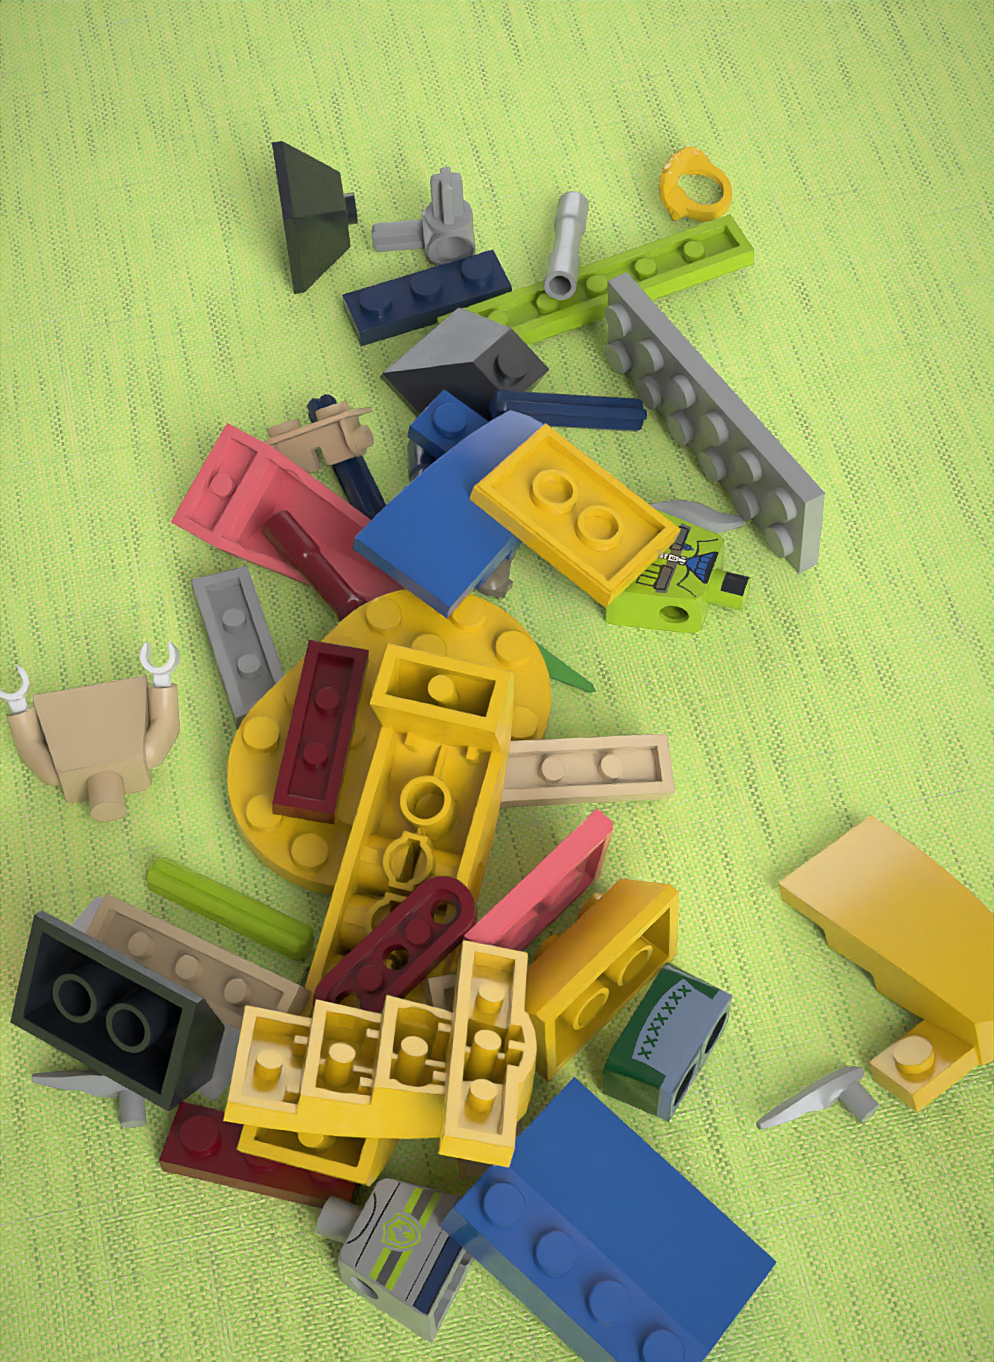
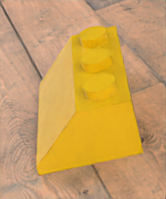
(598, 966)

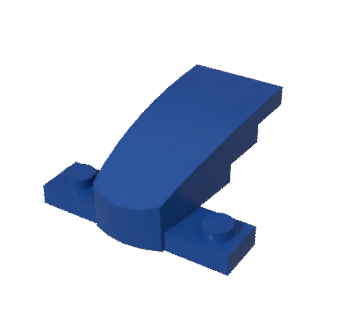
(432, 531)

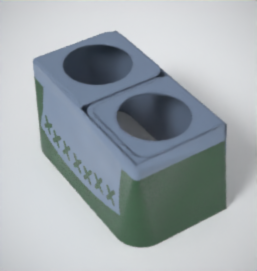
(666, 1042)

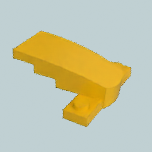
(919, 940)
(400, 1070)

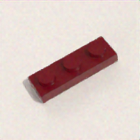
(320, 732)
(206, 1149)

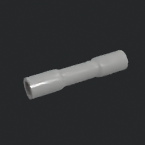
(564, 259)

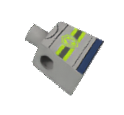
(399, 1252)

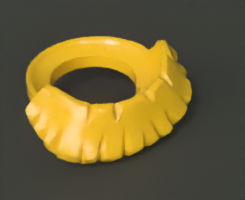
(678, 204)

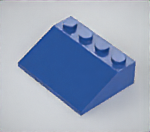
(608, 1239)

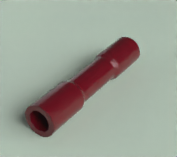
(306, 557)

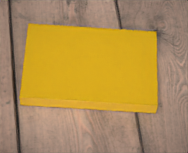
(575, 514)

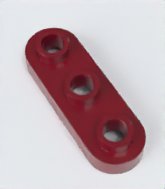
(406, 928)

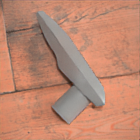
(700, 515)
(823, 1093)
(131, 1105)

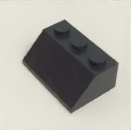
(115, 1014)

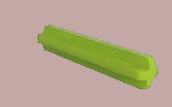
(230, 908)

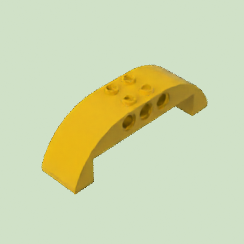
(421, 816)

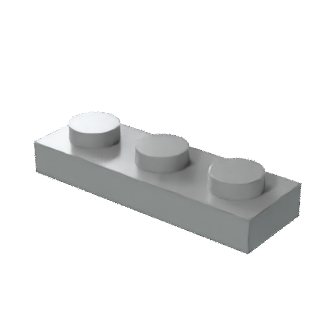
(237, 638)

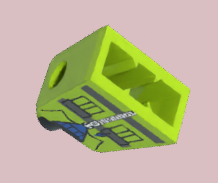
(681, 585)

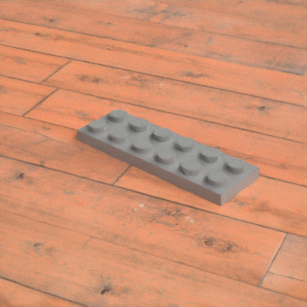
(714, 424)

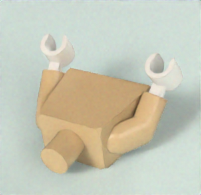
(99, 736)

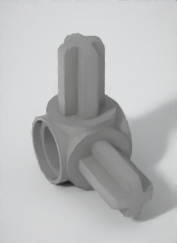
(445, 225)

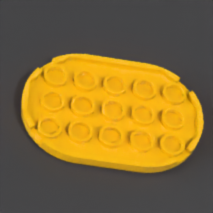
(313, 851)

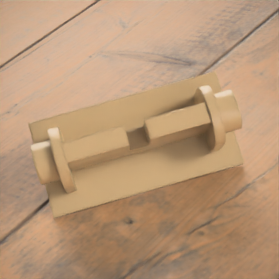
(336, 433)

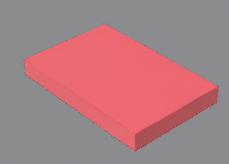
(547, 888)

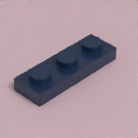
(423, 296)

